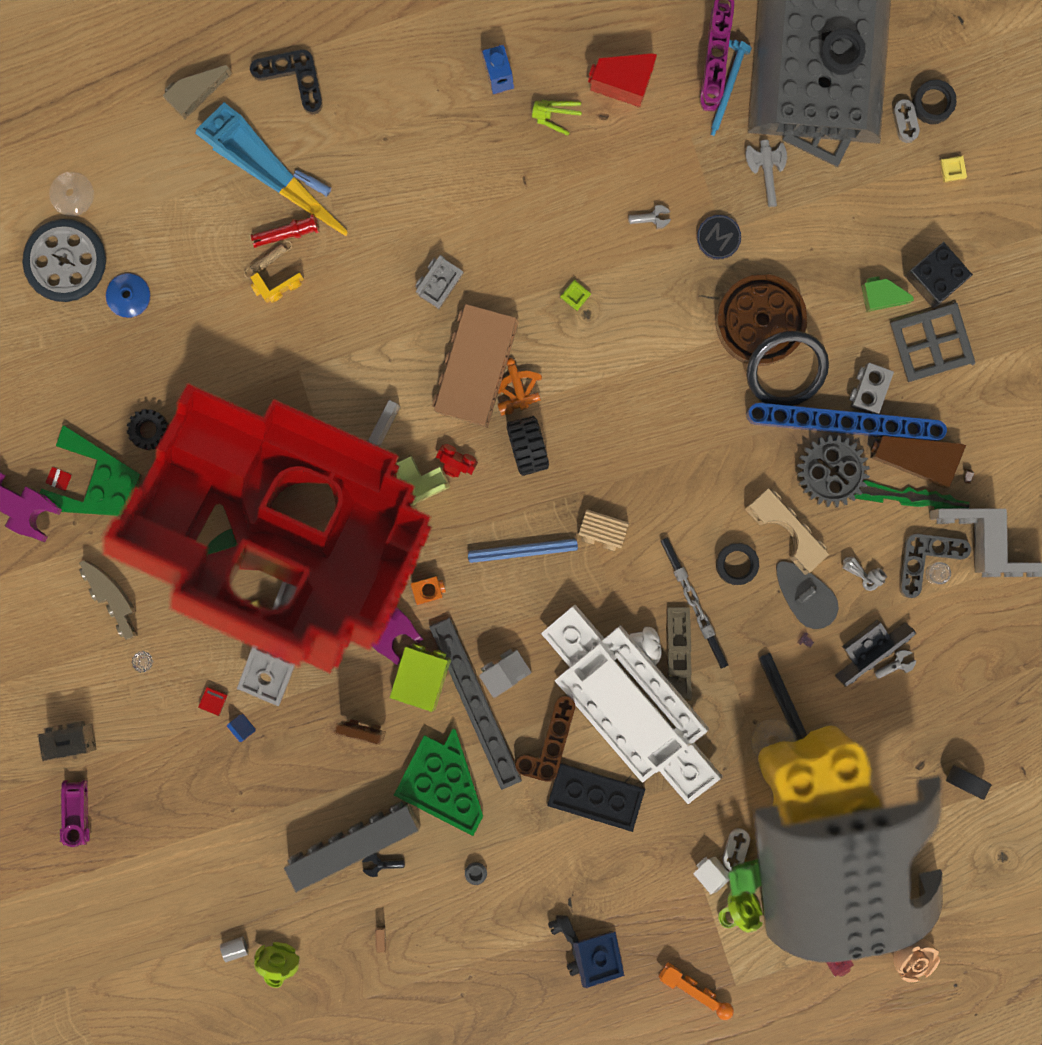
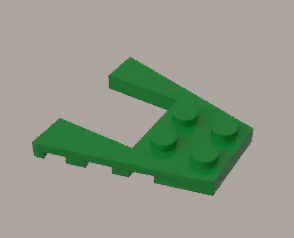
(109, 485)

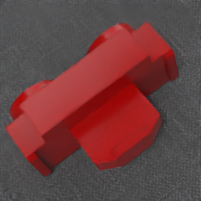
(455, 461)

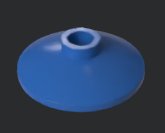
(135, 303)

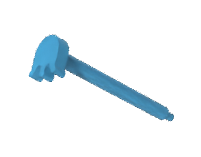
(741, 49)

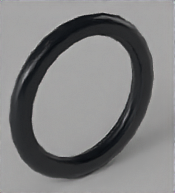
(768, 343)

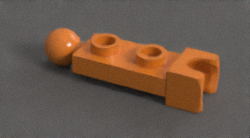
(673, 977)

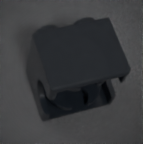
(938, 275)

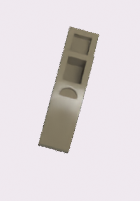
(105, 589)

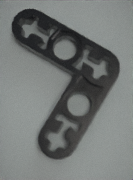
(300, 71)

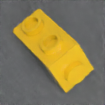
(275, 294)

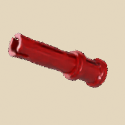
(294, 229)

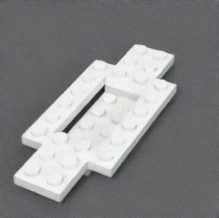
(622, 710)

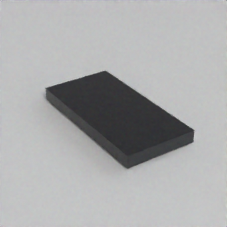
(596, 797)

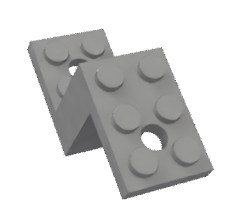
(989, 541)
(262, 662)

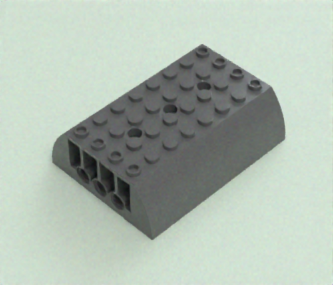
(789, 64)

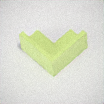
(425, 485)

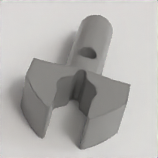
(645, 218)
(896, 665)

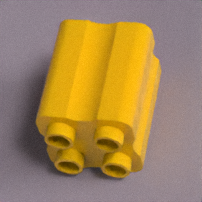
(818, 776)

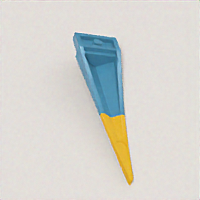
(239, 143)

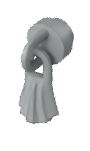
(875, 576)

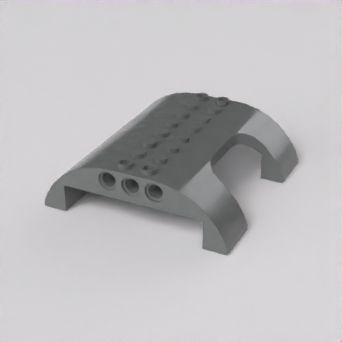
(843, 880)

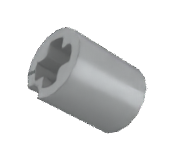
(234, 949)

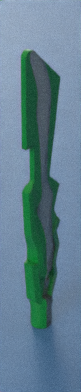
(910, 497)

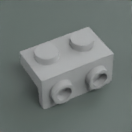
(438, 282)

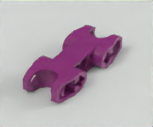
(713, 64)
(24, 510)
(398, 624)

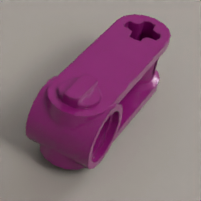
(74, 813)

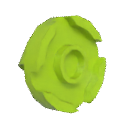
(744, 911)
(276, 963)

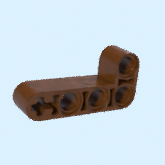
(551, 737)

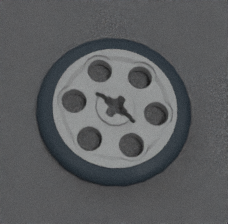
(37, 247)

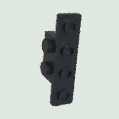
(870, 648)

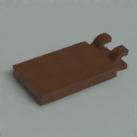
(354, 730)

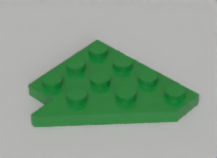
(442, 784)

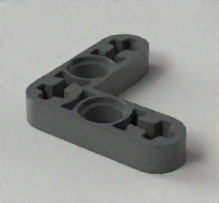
(926, 550)

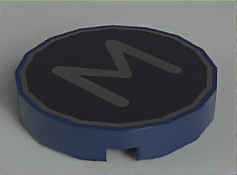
(718, 237)

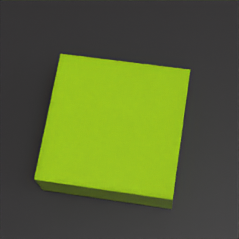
(575, 295)

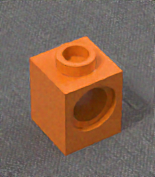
(417, 588)

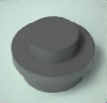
(475, 873)

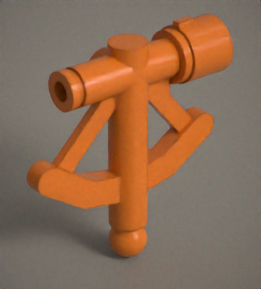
(522, 398)

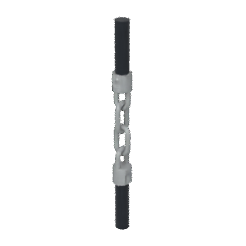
(707, 630)

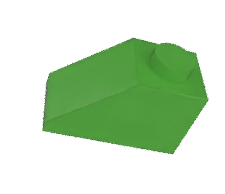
(883, 294)

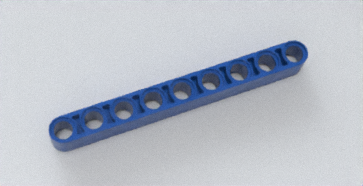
(856, 418)

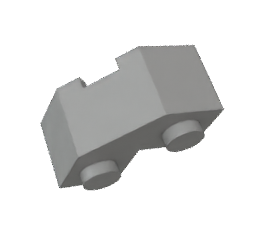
(504, 673)

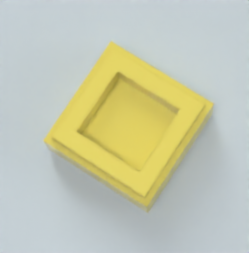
(953, 169)

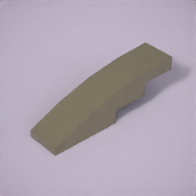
(679, 650)

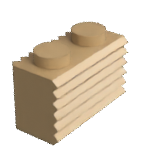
(603, 530)

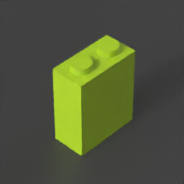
(420, 677)

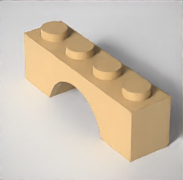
(806, 550)

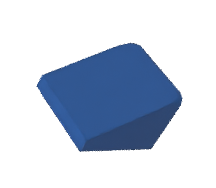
(241, 728)

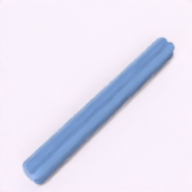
(522, 550)

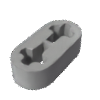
(911, 120)

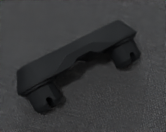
(563, 925)

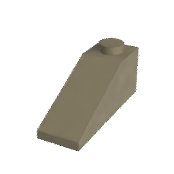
(194, 90)

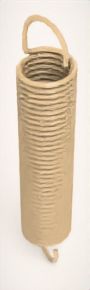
(269, 258)

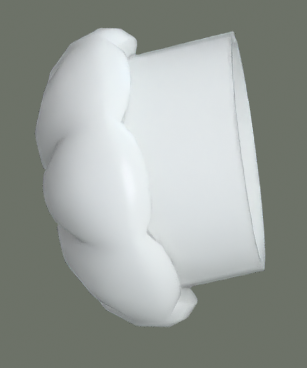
(649, 643)

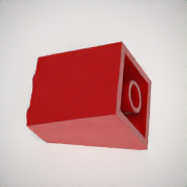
(623, 77)

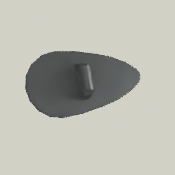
(807, 596)

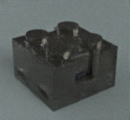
(66, 742)

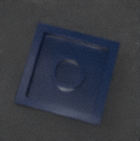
(598, 959)

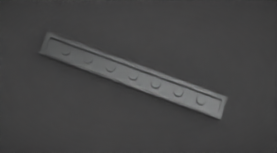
(476, 704)

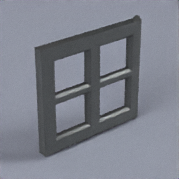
(816, 151)
(932, 342)

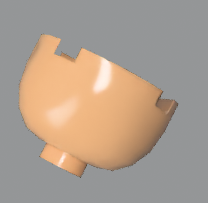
(916, 960)

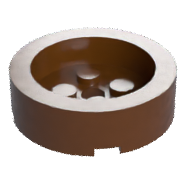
(738, 312)

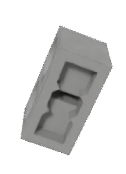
(876, 391)

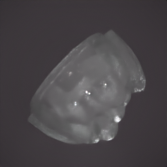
(142, 661)

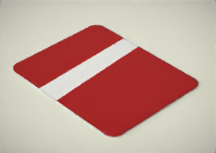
(58, 479)

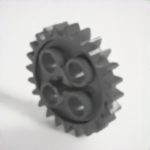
(845, 455)

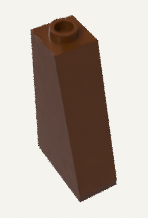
(922, 458)

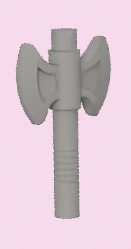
(766, 159)

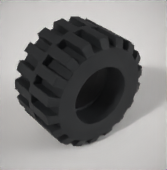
(527, 445)

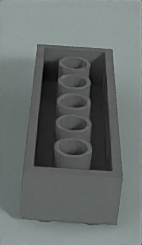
(351, 847)

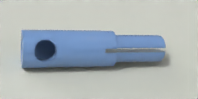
(313, 183)

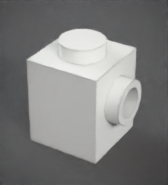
(712, 874)

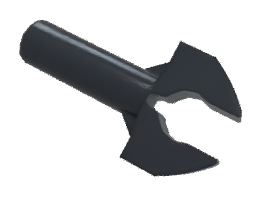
(381, 864)

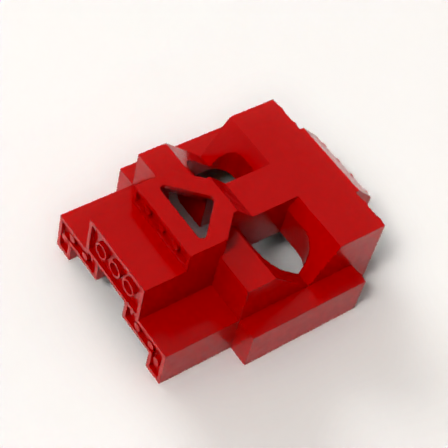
(234, 458)

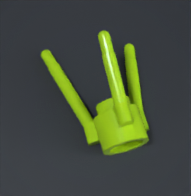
(545, 108)

